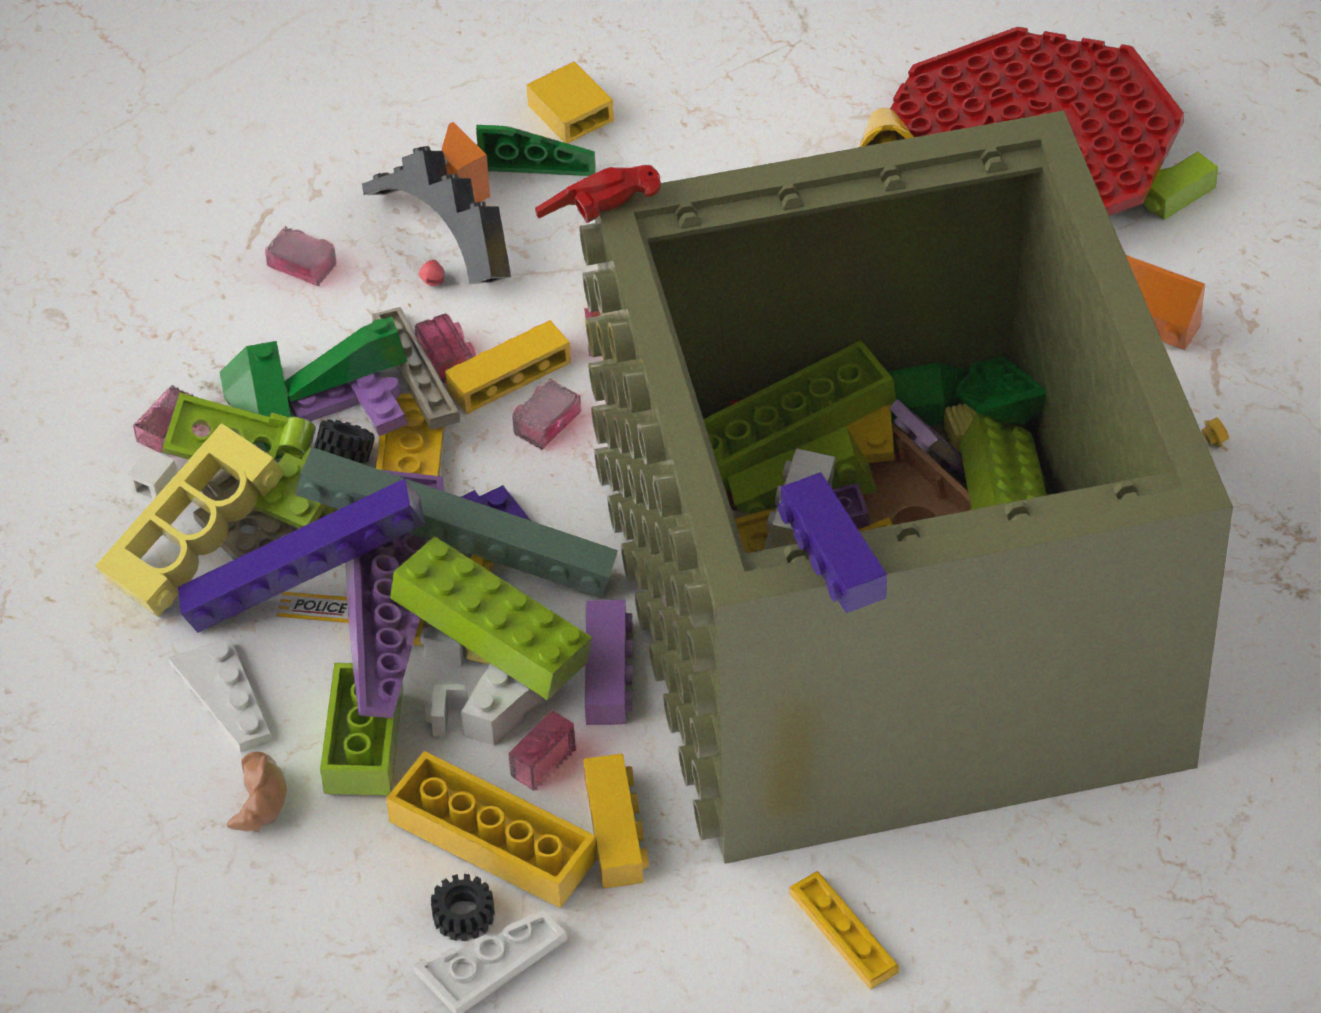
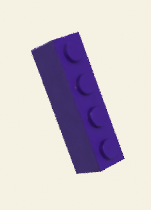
(833, 543)

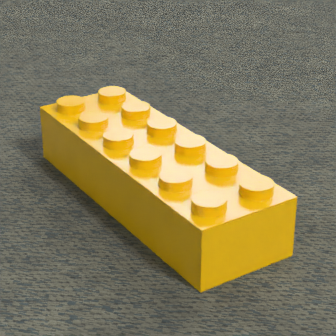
(492, 829)

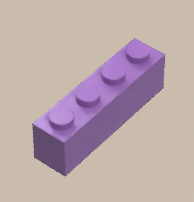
(606, 664)

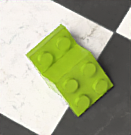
(284, 504)

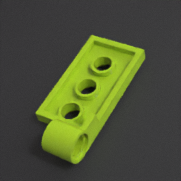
(282, 433)

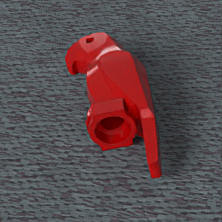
(604, 191)

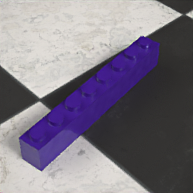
(301, 555)

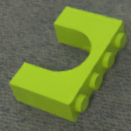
(1181, 185)

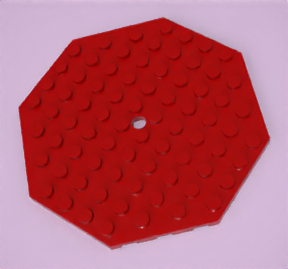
(1107, 93)

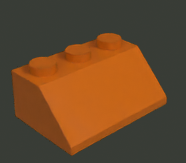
(1172, 301)

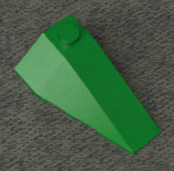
(526, 152)
(357, 356)
(256, 383)

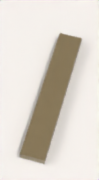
(421, 375)

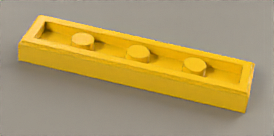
(844, 930)

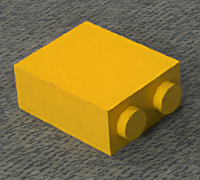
(570, 102)

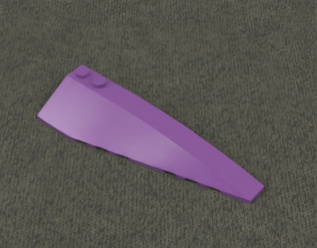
(379, 626)

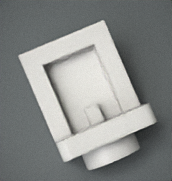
(444, 698)

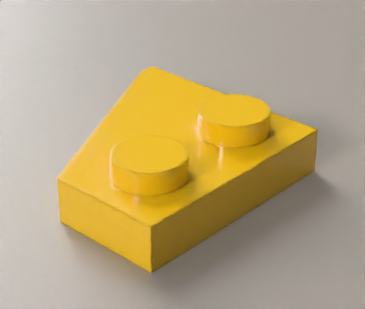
(875, 435)

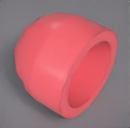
(432, 273)

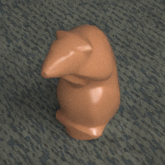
(266, 793)

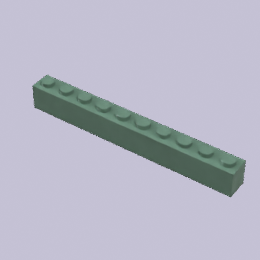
(468, 525)

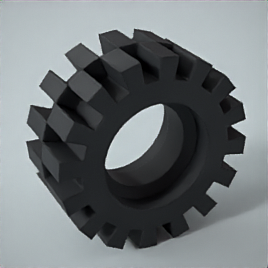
(345, 440)
(465, 923)

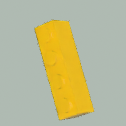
(508, 366)
(613, 820)

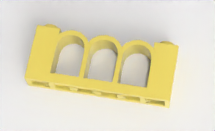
(157, 587)

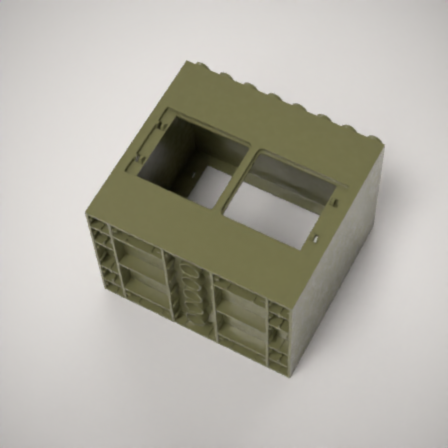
(1005, 648)

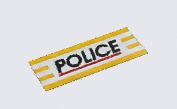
(313, 607)

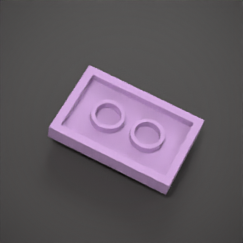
(927, 438)

